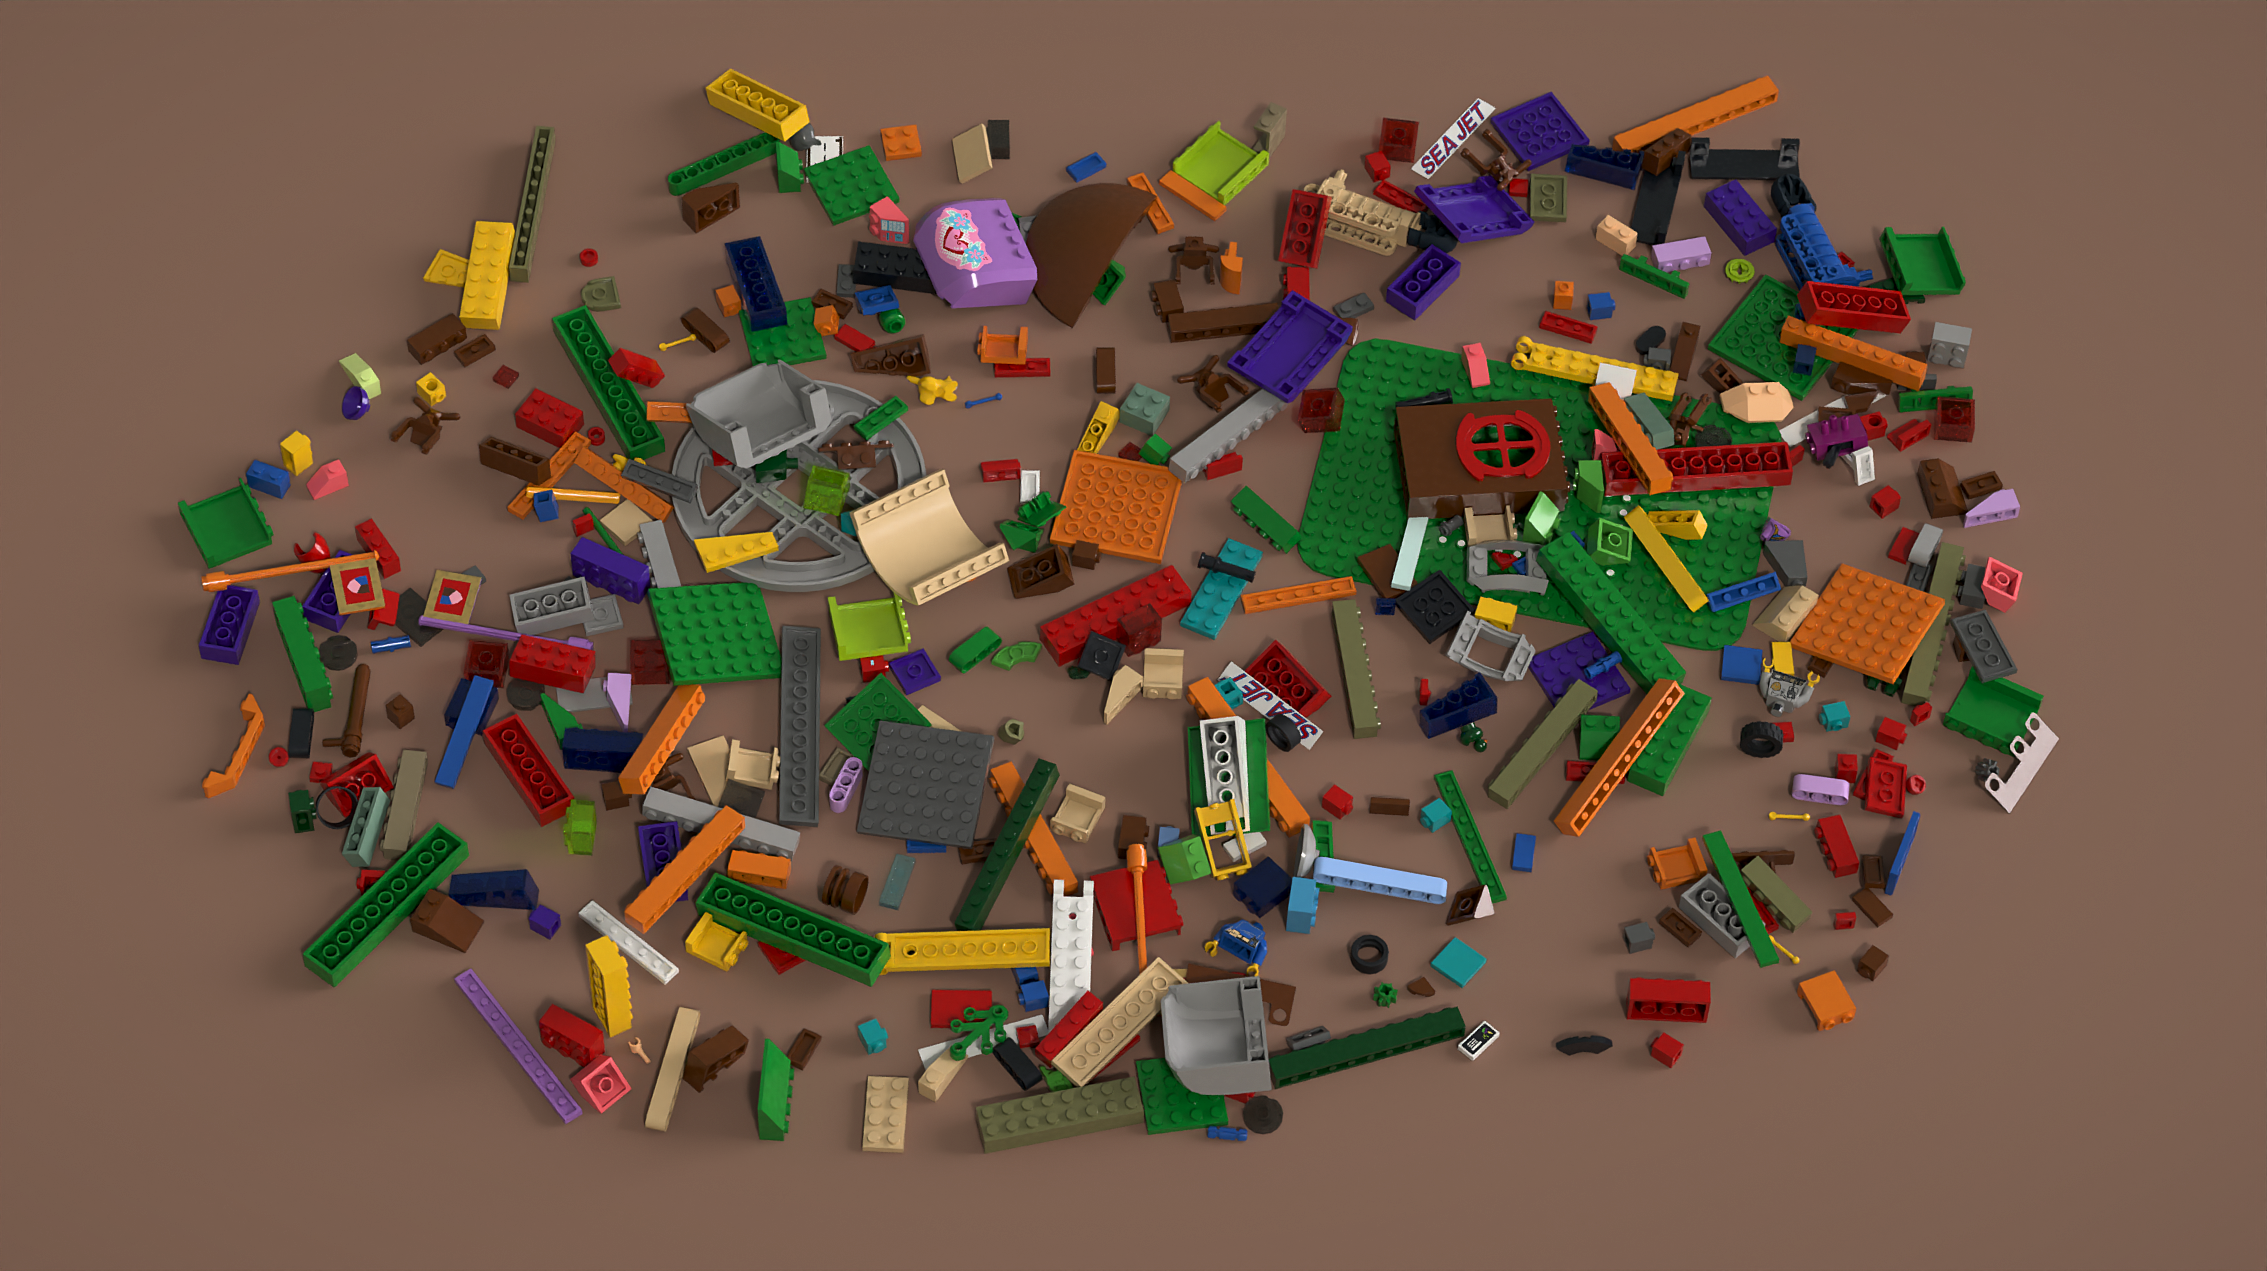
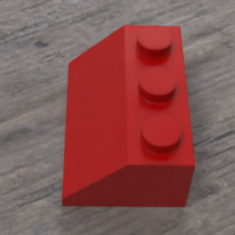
(355, 776)

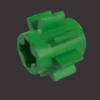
(1385, 994)

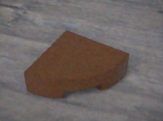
(1421, 987)

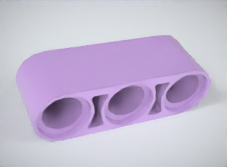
(1820, 789)
(842, 792)

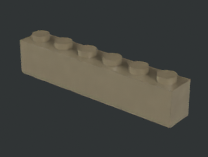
(405, 804)

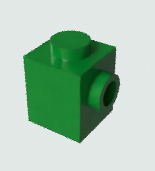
(1155, 450)

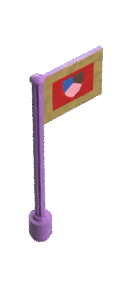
(452, 605)

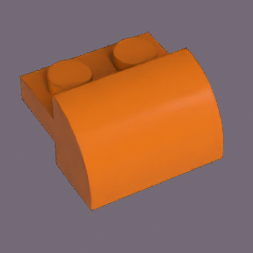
(1231, 270)

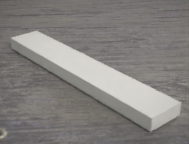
(629, 942)

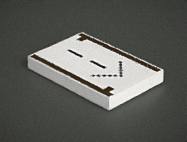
(831, 147)

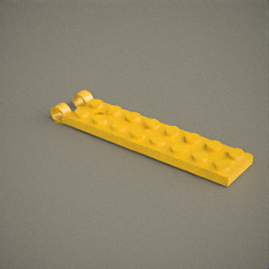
(1585, 367)
(967, 949)

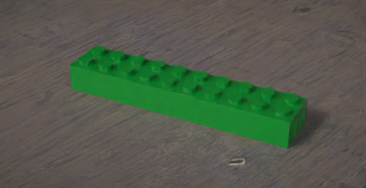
(612, 394)
(1608, 612)
(385, 905)
(794, 929)

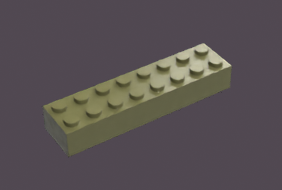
(1059, 1115)

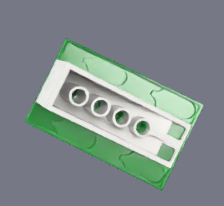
(1240, 778)

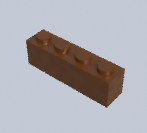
(515, 461)

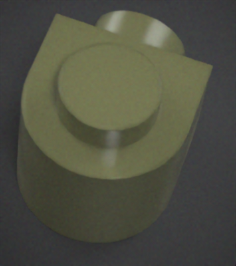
(1011, 731)

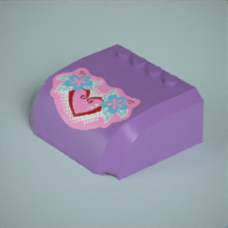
(975, 254)

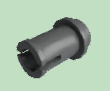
(1448, 527)

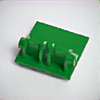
(1039, 510)

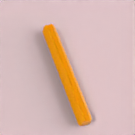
(577, 495)

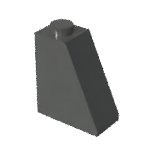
(1787, 561)

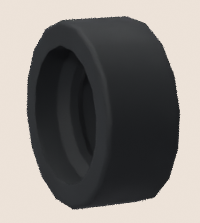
(1283, 732)
(1369, 967)

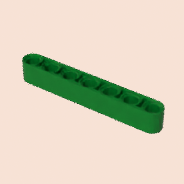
(722, 163)

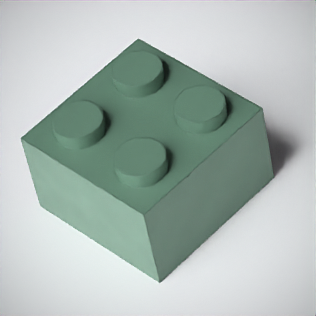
(1144, 409)

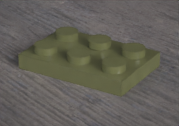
(1548, 197)

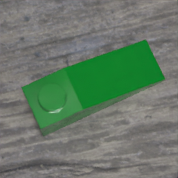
(558, 718)

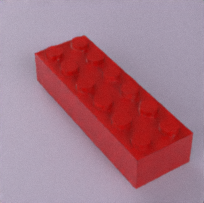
(1853, 307)
(528, 769)

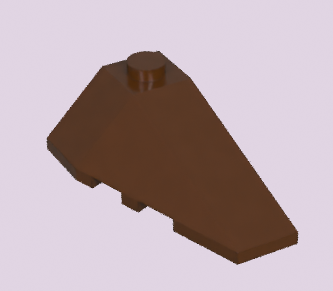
(900, 357)

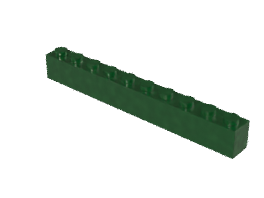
(1008, 847)
(1366, 1047)

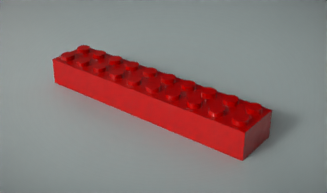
(1705, 468)

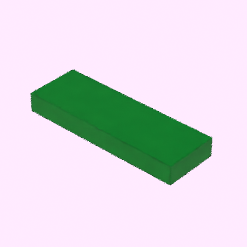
(881, 418)

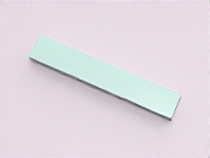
(1409, 553)

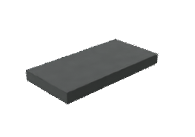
(1983, 646)

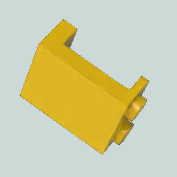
(715, 943)

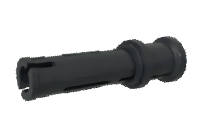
(1433, 398)
(1218, 565)

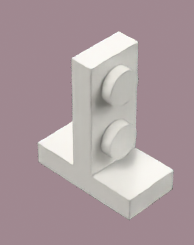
(1862, 464)

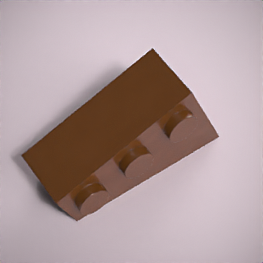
(713, 1055)

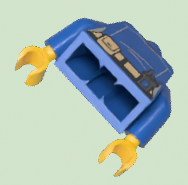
(1243, 941)

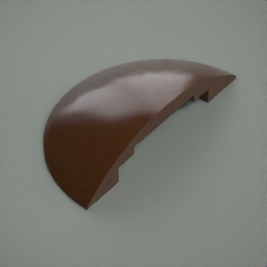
(1078, 240)

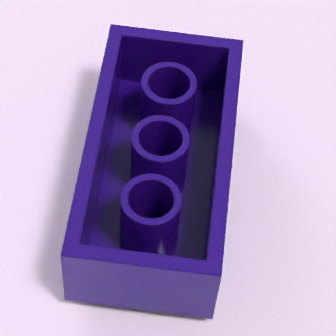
(1740, 217)
(1423, 282)
(610, 570)
(322, 605)
(229, 624)
(659, 847)

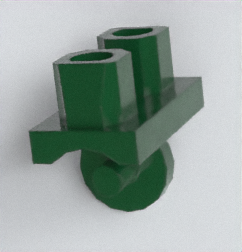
(1889, 690)

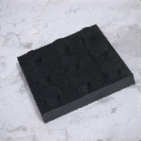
(1434, 606)

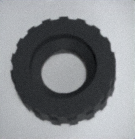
(1761, 730)

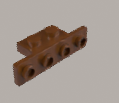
(856, 456)
(1770, 858)

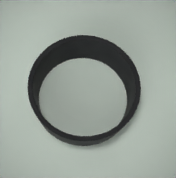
(345, 823)

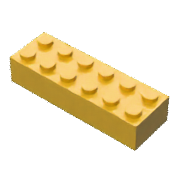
(757, 104)
(487, 275)
(609, 985)

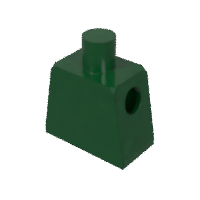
(775, 468)

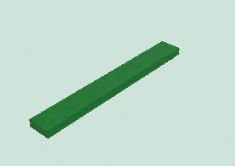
(1469, 835)
(1740, 899)

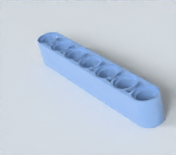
(1380, 880)

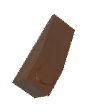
(1685, 350)
(1720, 376)
(1854, 380)

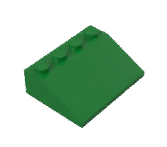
(774, 1093)

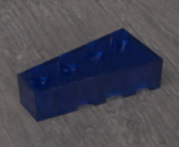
(1606, 165)
(1460, 707)
(495, 889)

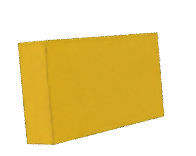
(1782, 657)

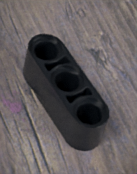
(301, 733)
(1017, 1064)

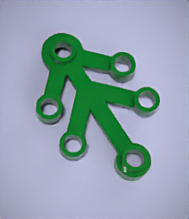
(979, 1029)

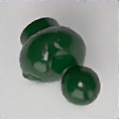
(1472, 733)

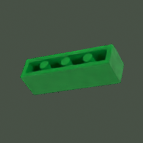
(1266, 519)

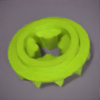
(1746, 268)

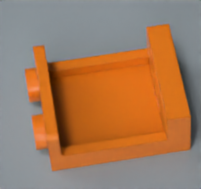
(1003, 348)
(1677, 865)
(1827, 1000)

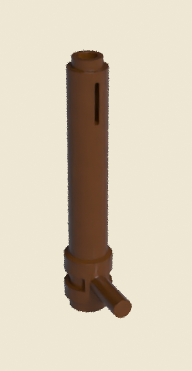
(352, 735)

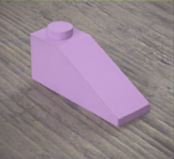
(1997, 507)
(618, 696)

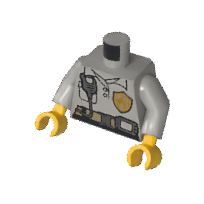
(1784, 691)

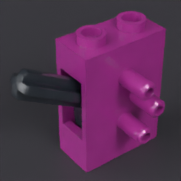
(1836, 438)

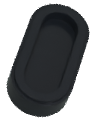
(1651, 338)

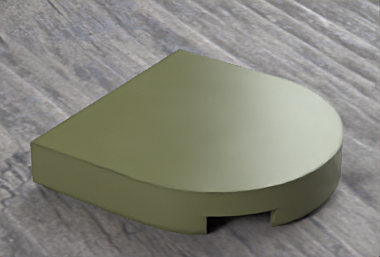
(601, 294)

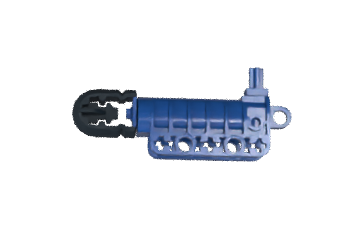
(1807, 238)

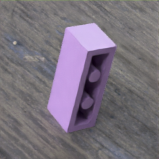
(1681, 254)

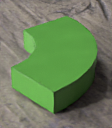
(1012, 655)

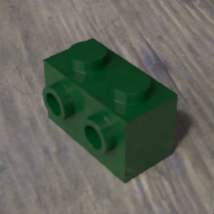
(302, 811)

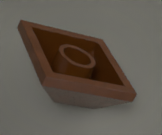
(1470, 905)

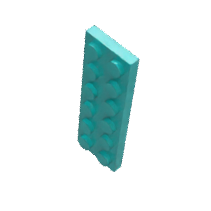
(1220, 591)

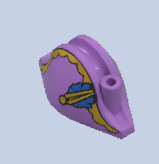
(1774, 531)

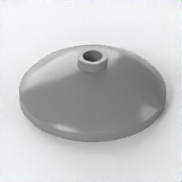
(1305, 852)

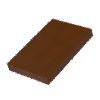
(1380, 569)

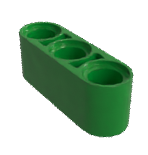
(975, 650)

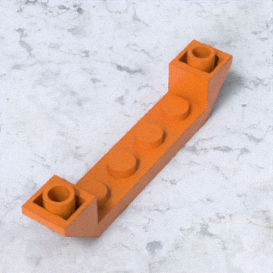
(219, 783)

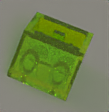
(826, 490)

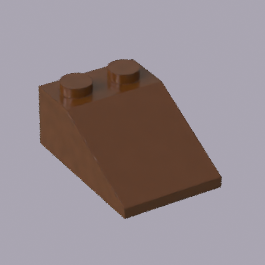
(709, 205)
(1041, 573)
(445, 921)

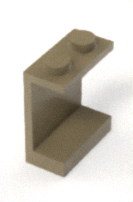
(1273, 126)

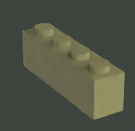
(1775, 895)

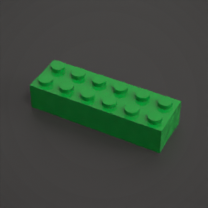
(303, 653)
(1669, 745)

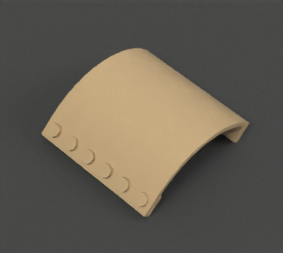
(922, 541)

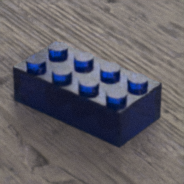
(599, 749)

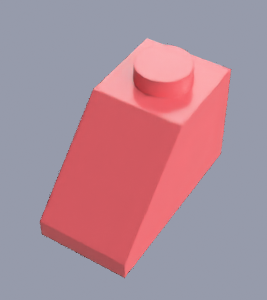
(1475, 365)
(1601, 444)
(328, 480)

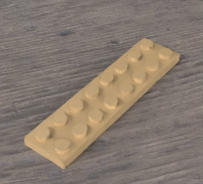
(1117, 1024)

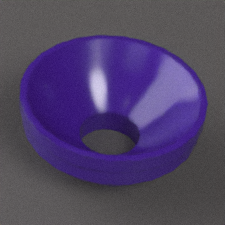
(355, 403)

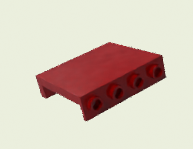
(1116, 904)

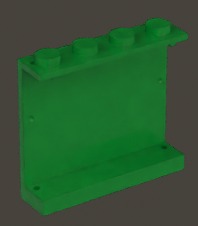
(1993, 712)

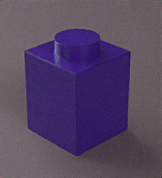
(544, 921)

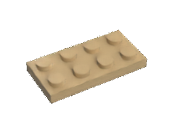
(885, 1114)

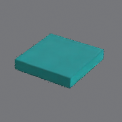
(1458, 962)

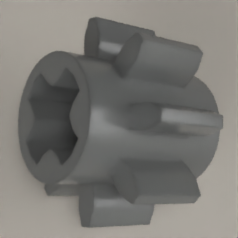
(1985, 768)

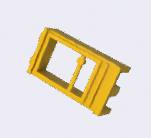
(1218, 814)

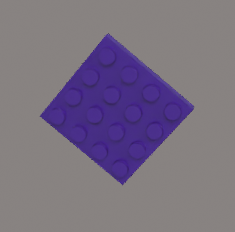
(1539, 130)
(1566, 664)

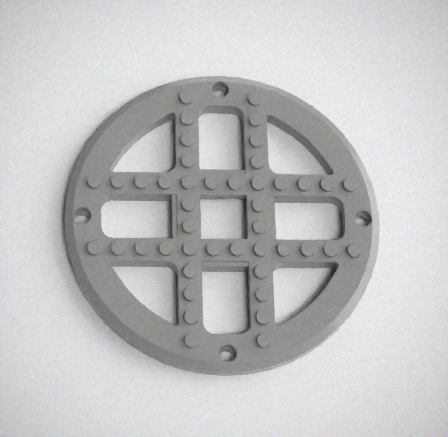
(849, 558)

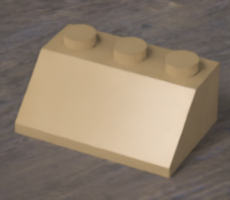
(1786, 612)

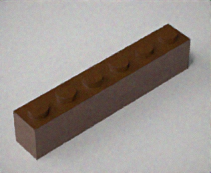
(1219, 322)

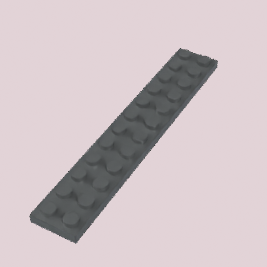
(799, 726)

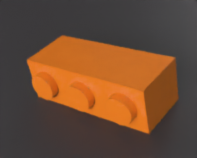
(759, 869)

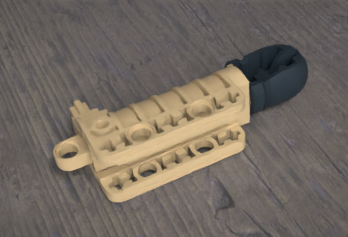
(1378, 221)

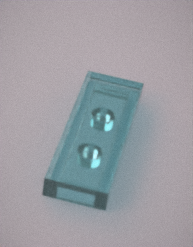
(897, 882)

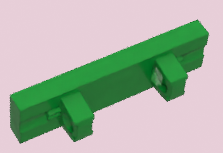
(1654, 276)
(1909, 400)
(1324, 843)

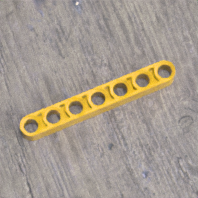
(1666, 558)

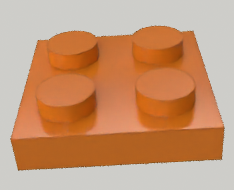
(901, 142)

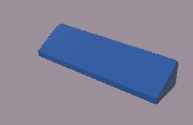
(1743, 592)

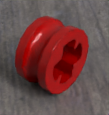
(596, 431)

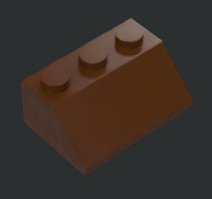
(1941, 489)

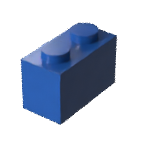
(268, 479)

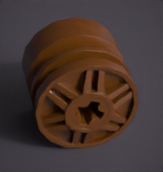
(846, 890)

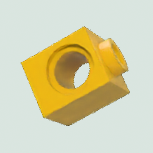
(431, 389)

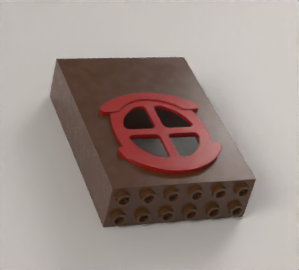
(1444, 475)

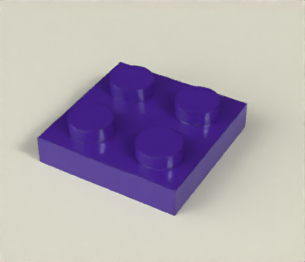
(914, 671)

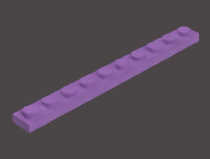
(518, 1046)

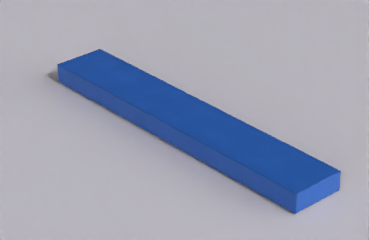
(464, 732)

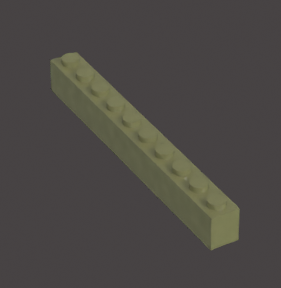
(532, 204)
(1925, 655)

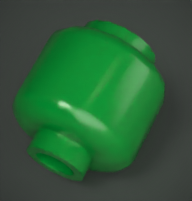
(892, 320)

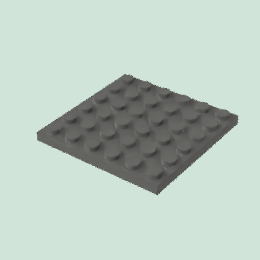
(925, 784)

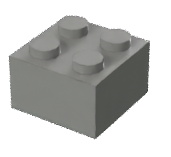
(1949, 345)

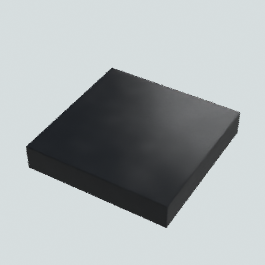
(1101, 656)

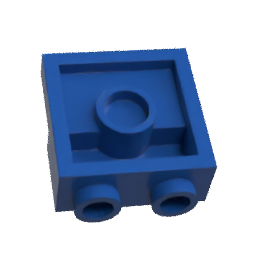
(876, 300)

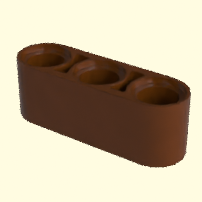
(705, 330)
(1105, 370)

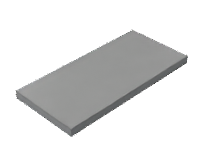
(591, 699)

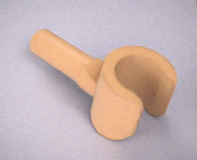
(638, 1049)

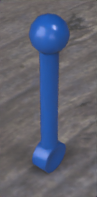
(969, 404)

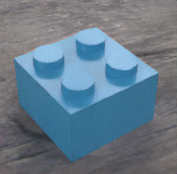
(1302, 905)

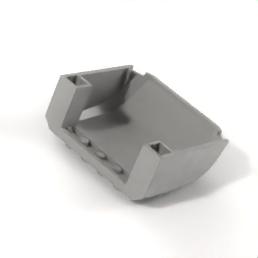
(760, 413)
(1217, 1036)

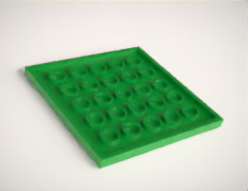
(1754, 336)
(715, 633)

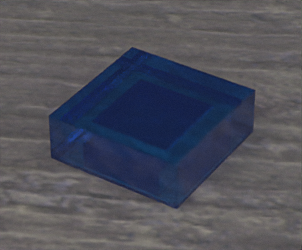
(1385, 606)

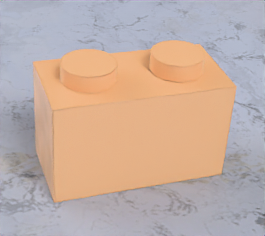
(1616, 236)

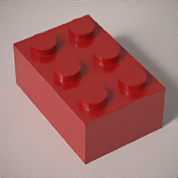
(549, 418)
(571, 1036)

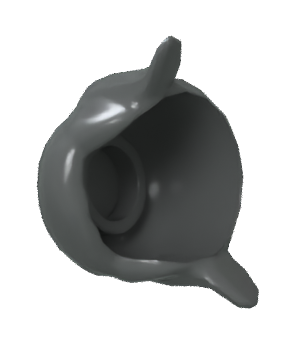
(804, 138)

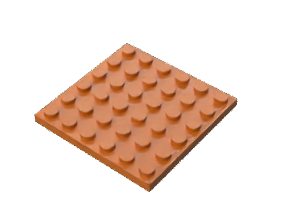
(1117, 505)
(1867, 623)

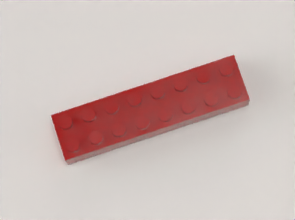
(1068, 634)

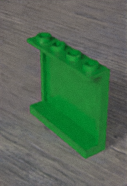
(1922, 263)
(226, 525)

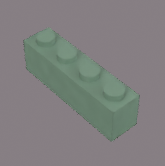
(1651, 420)
(366, 827)

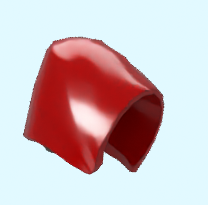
(318, 552)

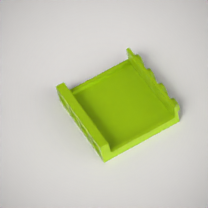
(1220, 164)
(869, 628)

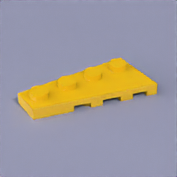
(447, 269)
(731, 550)

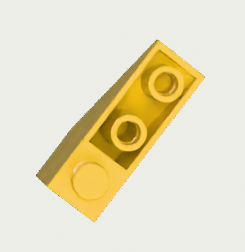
(1099, 428)

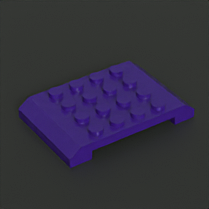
(1475, 210)
(1291, 347)

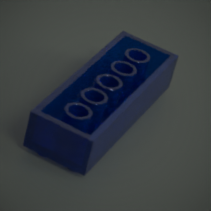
(756, 284)

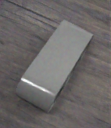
(1925, 545)

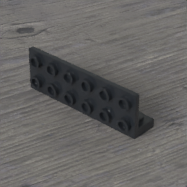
(1743, 164)
(1657, 203)

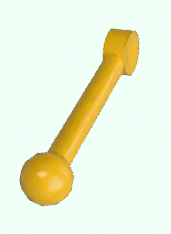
(663, 346)
(1772, 816)
(1795, 959)

